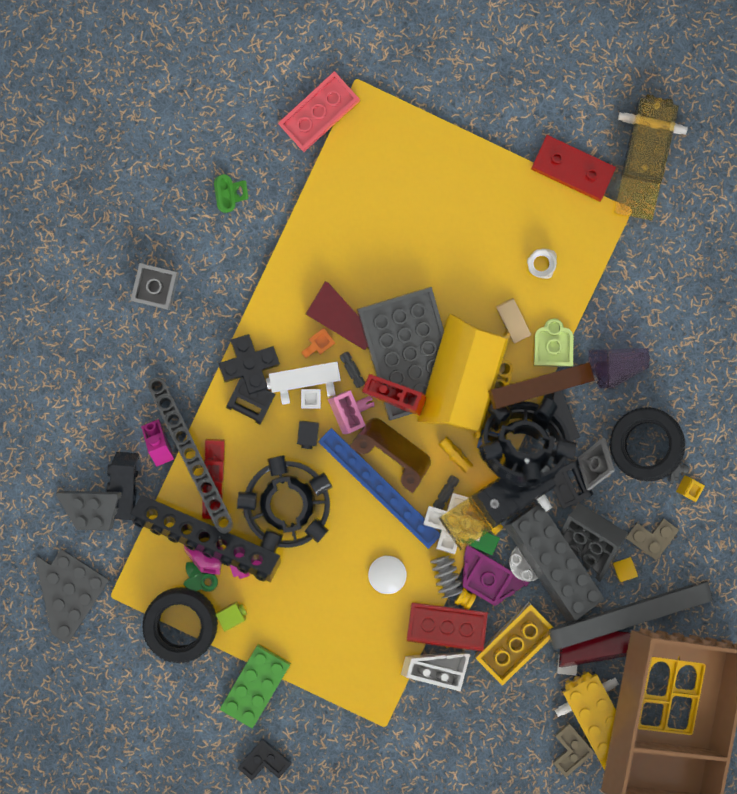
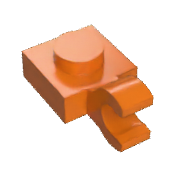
(320, 341)

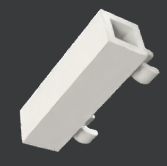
(304, 377)

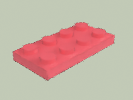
(319, 111)

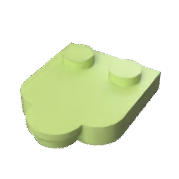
(553, 345)

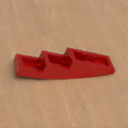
(215, 465)

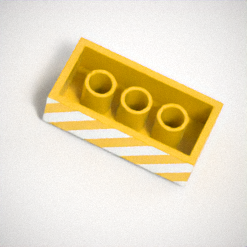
(515, 643)

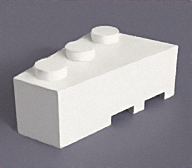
(437, 669)

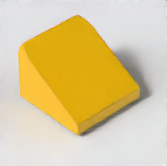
(690, 488)
(625, 569)

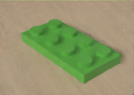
(255, 686)

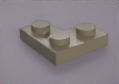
(654, 542)
(577, 750)

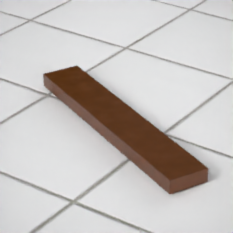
(541, 385)

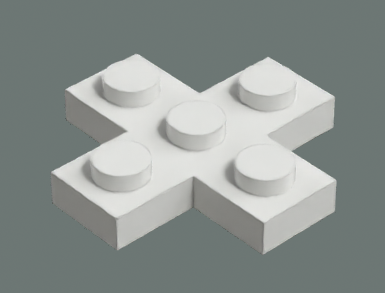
(432, 520)

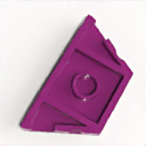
(488, 578)

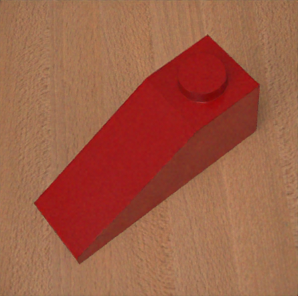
(395, 394)

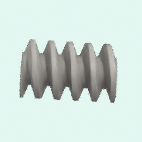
(447, 577)

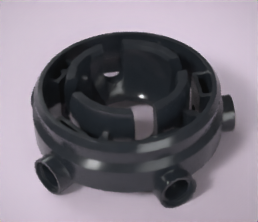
(520, 467)
(271, 539)

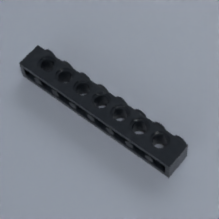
(146, 507)

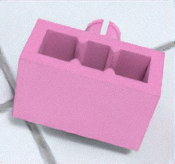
(348, 411)

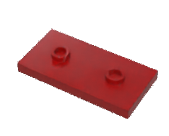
(573, 168)
(447, 626)

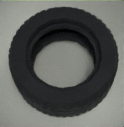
(625, 426)
(164, 648)

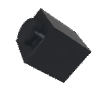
(308, 434)

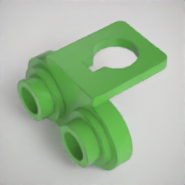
(226, 193)

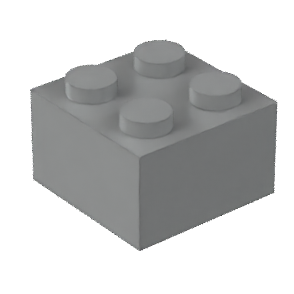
(154, 286)

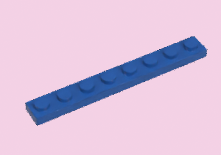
(379, 487)

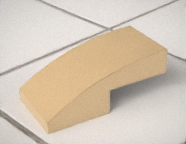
(513, 320)

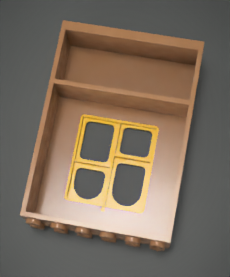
(666, 758)

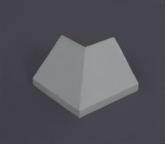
(596, 464)

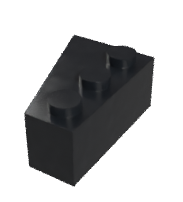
(123, 480)

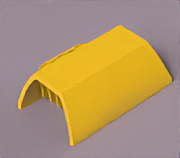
(464, 374)

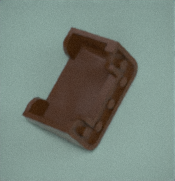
(396, 447)

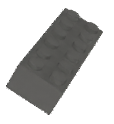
(554, 562)

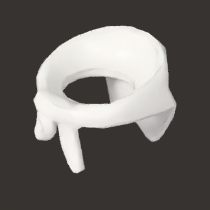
(551, 255)

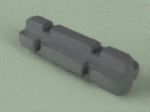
(352, 369)
(446, 492)

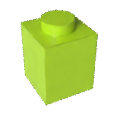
(231, 616)

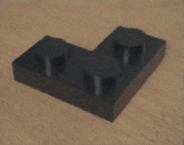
(261, 756)

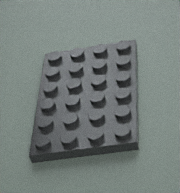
(403, 340)

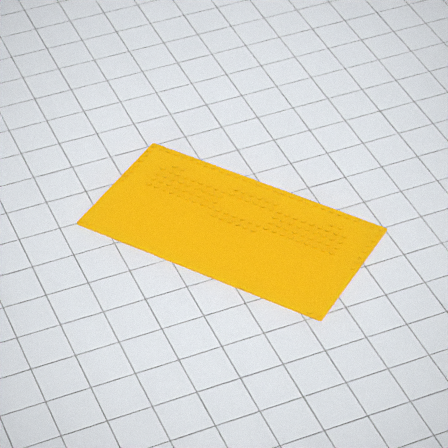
(383, 214)

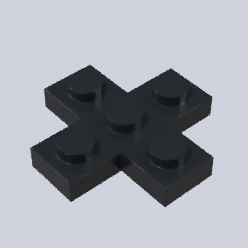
(249, 364)

